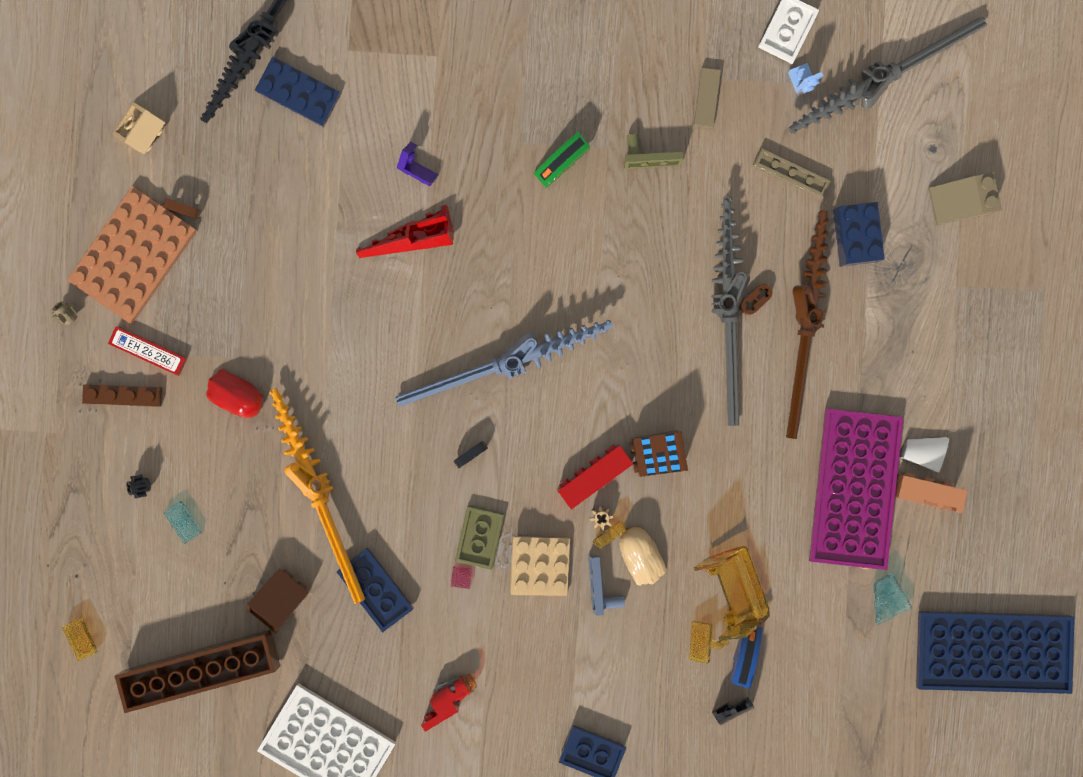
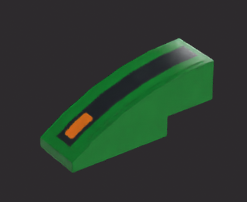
(562, 159)

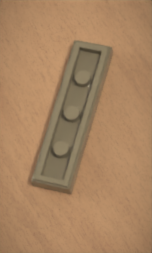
(791, 173)

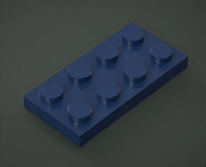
(298, 91)
(382, 596)

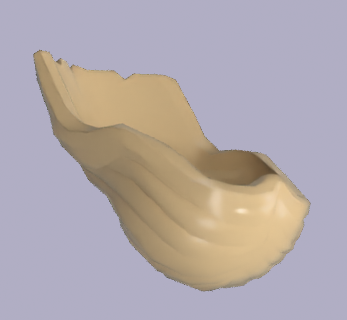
(641, 556)

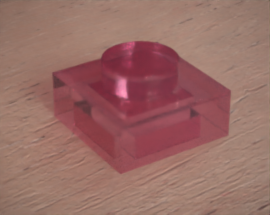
(461, 577)

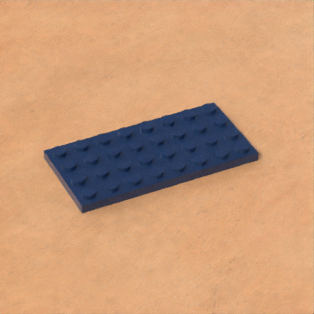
(995, 652)

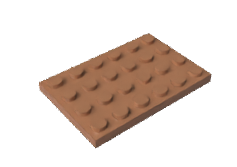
(132, 255)

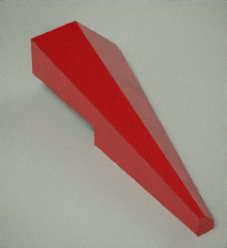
(427, 233)

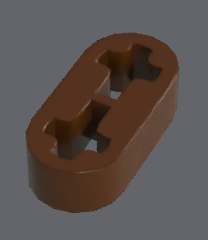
(181, 208)
(758, 302)

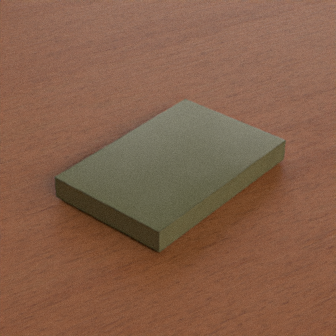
(479, 537)

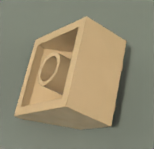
(139, 128)

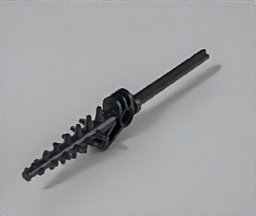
(245, 46)

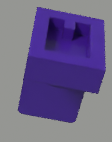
(414, 169)

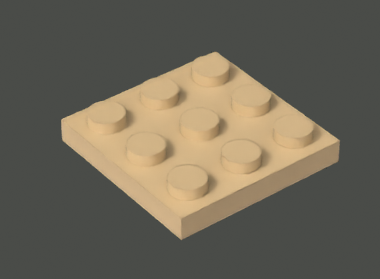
(539, 566)

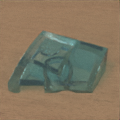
(889, 599)

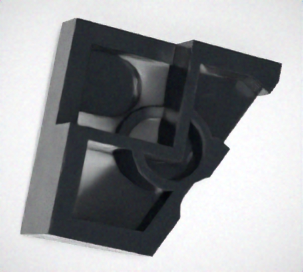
(726, 712)

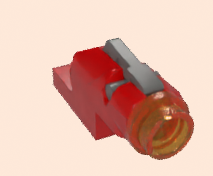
(445, 699)

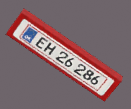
(147, 350)

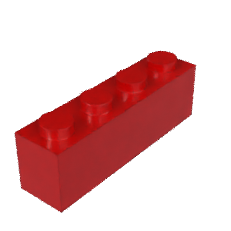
(595, 476)

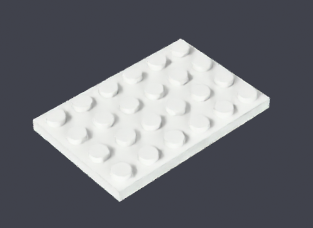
(324, 740)

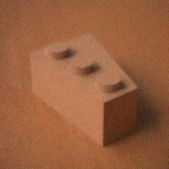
(930, 493)

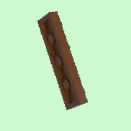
(122, 395)

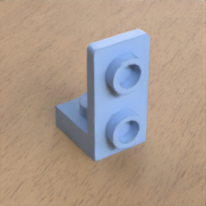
(803, 78)

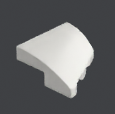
(925, 452)

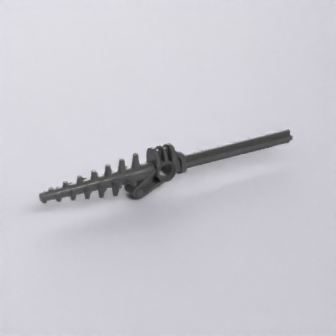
(878, 78)
(733, 287)

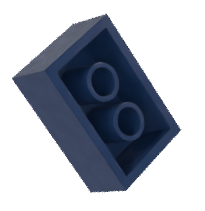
(858, 234)

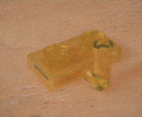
(702, 642)

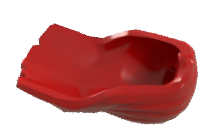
(234, 394)

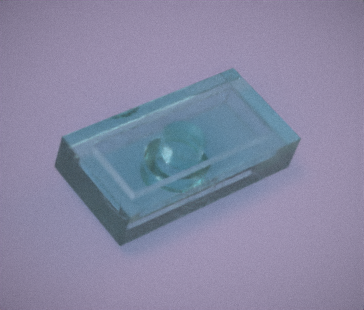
(182, 522)

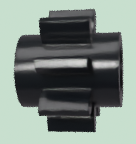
(138, 486)

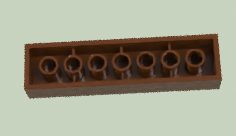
(197, 671)

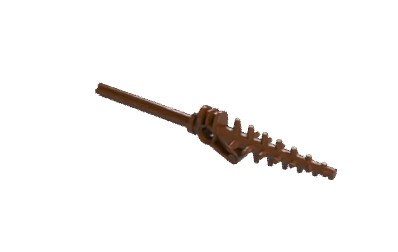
(808, 317)

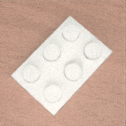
(788, 29)

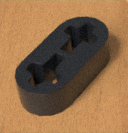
(470, 454)

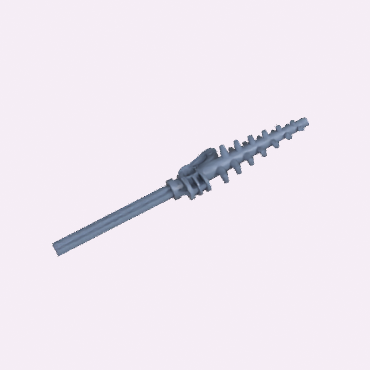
(523, 351)

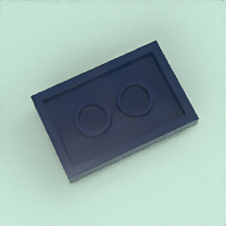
(592, 753)

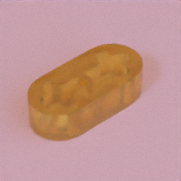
(609, 535)

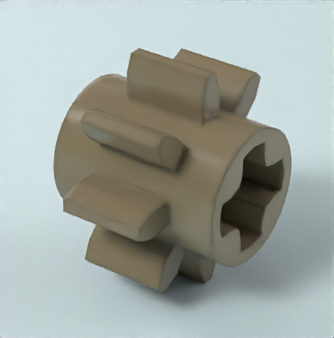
(64, 313)

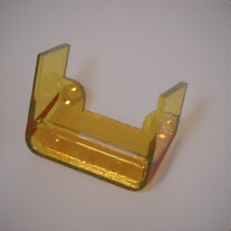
(741, 589)

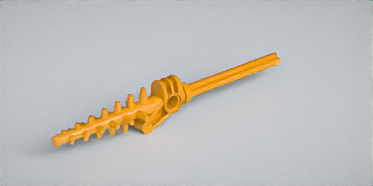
(303, 476)

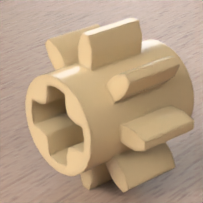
(602, 523)

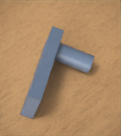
(599, 602)

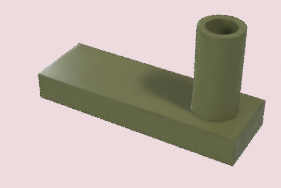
(651, 160)

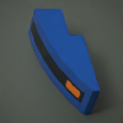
(746, 659)

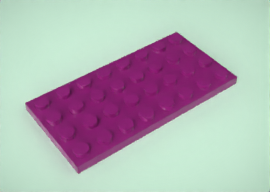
(856, 489)

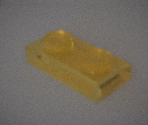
(79, 639)

